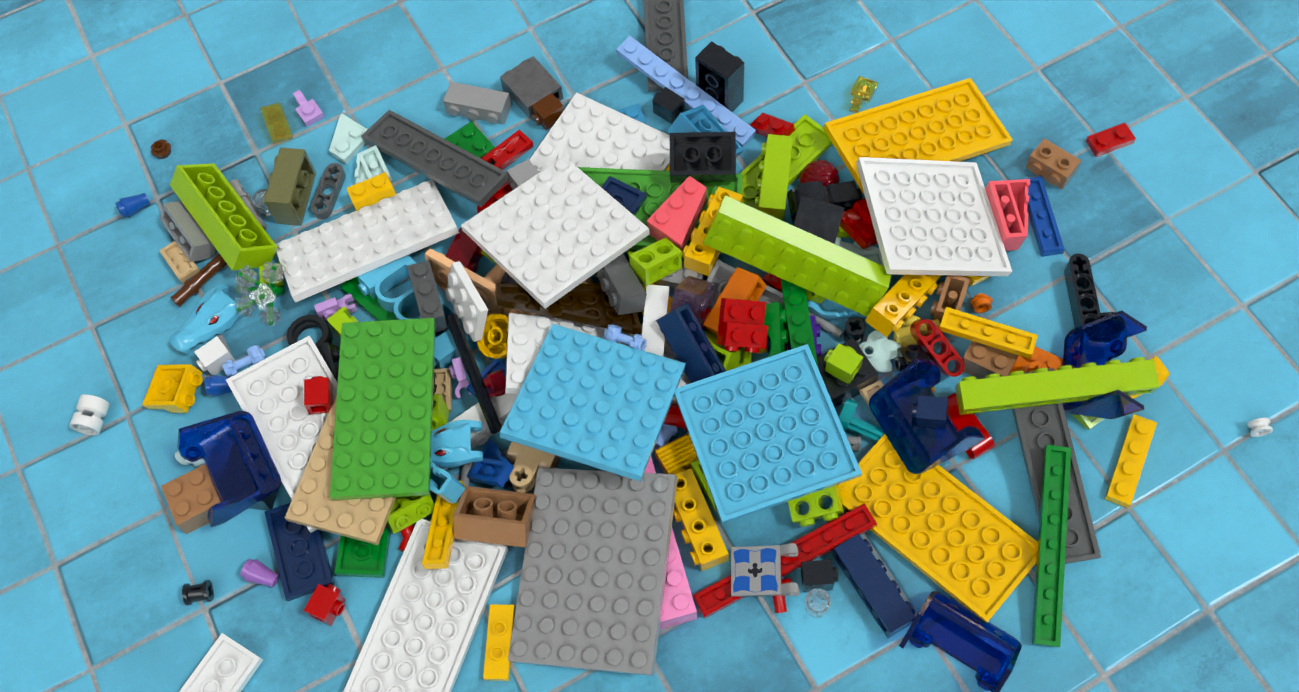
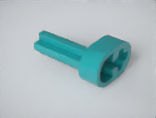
(857, 425)

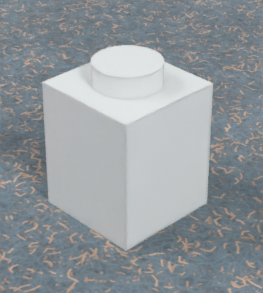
(213, 356)

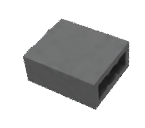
(529, 84)

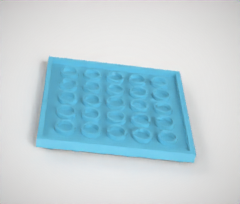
(594, 402)
(766, 433)

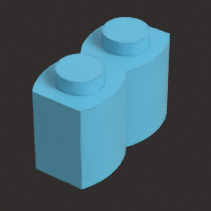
(445, 484)

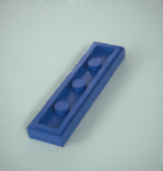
(1043, 219)

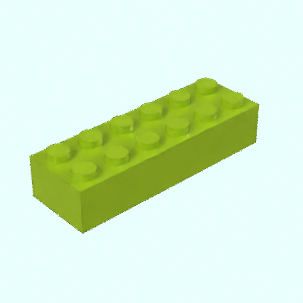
(223, 216)

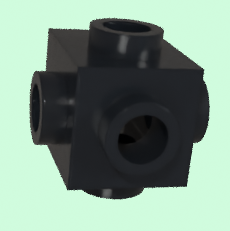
(908, 354)

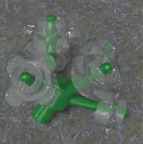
(262, 295)

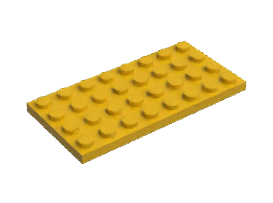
(931, 125)
(942, 529)

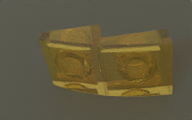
(276, 123)

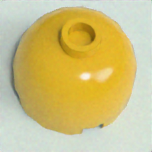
(495, 336)

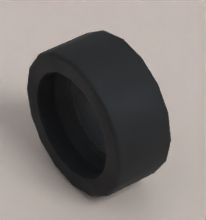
(306, 322)

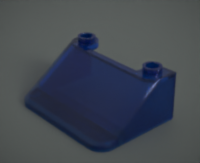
(917, 445)
(235, 461)

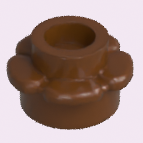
(161, 149)

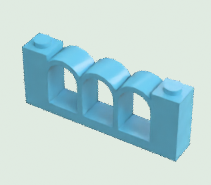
(385, 277)

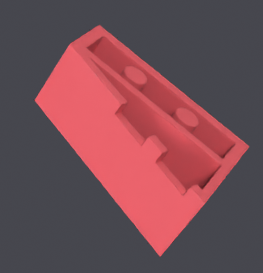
(1009, 208)
(679, 213)

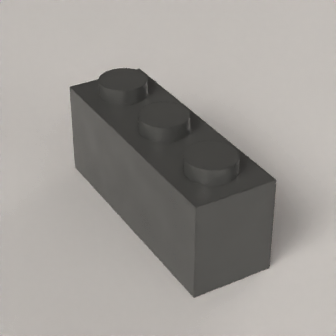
(622, 286)
(427, 293)

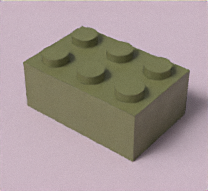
(290, 186)

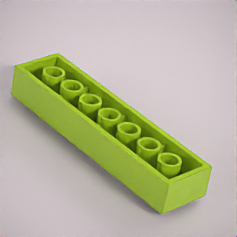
(797, 256)

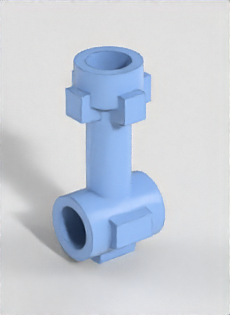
(614, 334)
(254, 356)

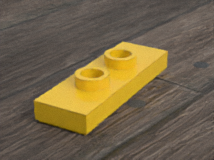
(498, 642)

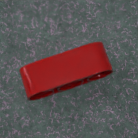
(947, 351)
(965, 420)

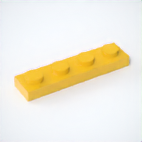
(988, 332)
(1130, 461)
(440, 535)

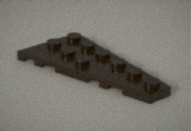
(582, 304)

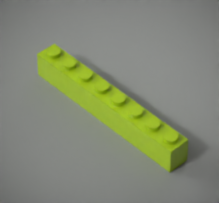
(1055, 386)

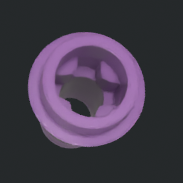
(257, 572)

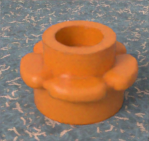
(981, 303)

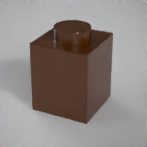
(547, 111)

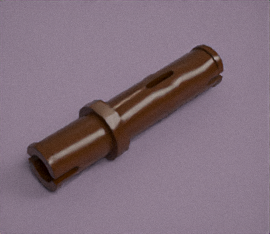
(195, 283)

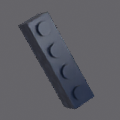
(690, 344)
(874, 586)

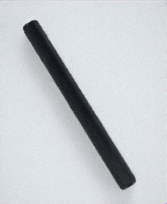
(474, 374)

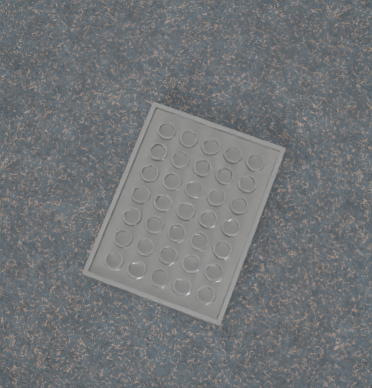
(594, 571)

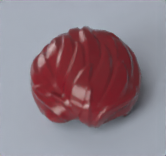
(819, 171)

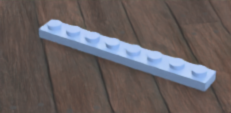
(668, 77)

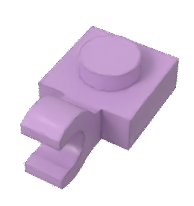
(308, 111)
(331, 306)
(458, 371)

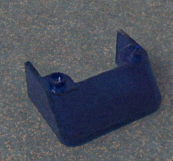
(1098, 344)
(965, 638)

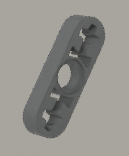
(330, 199)

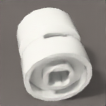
(89, 415)

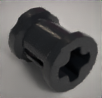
(854, 324)
(197, 592)

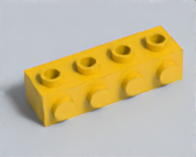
(697, 255)
(901, 301)
(698, 523)

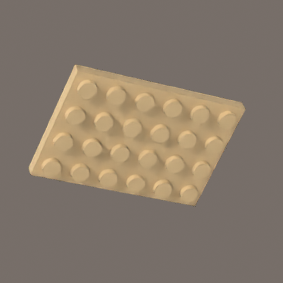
(312, 502)

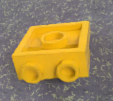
(173, 388)

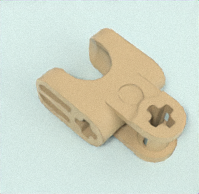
(526, 464)

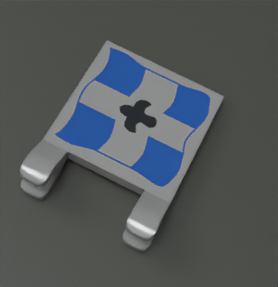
(758, 570)

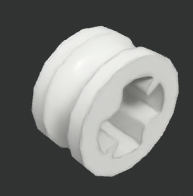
(1260, 427)

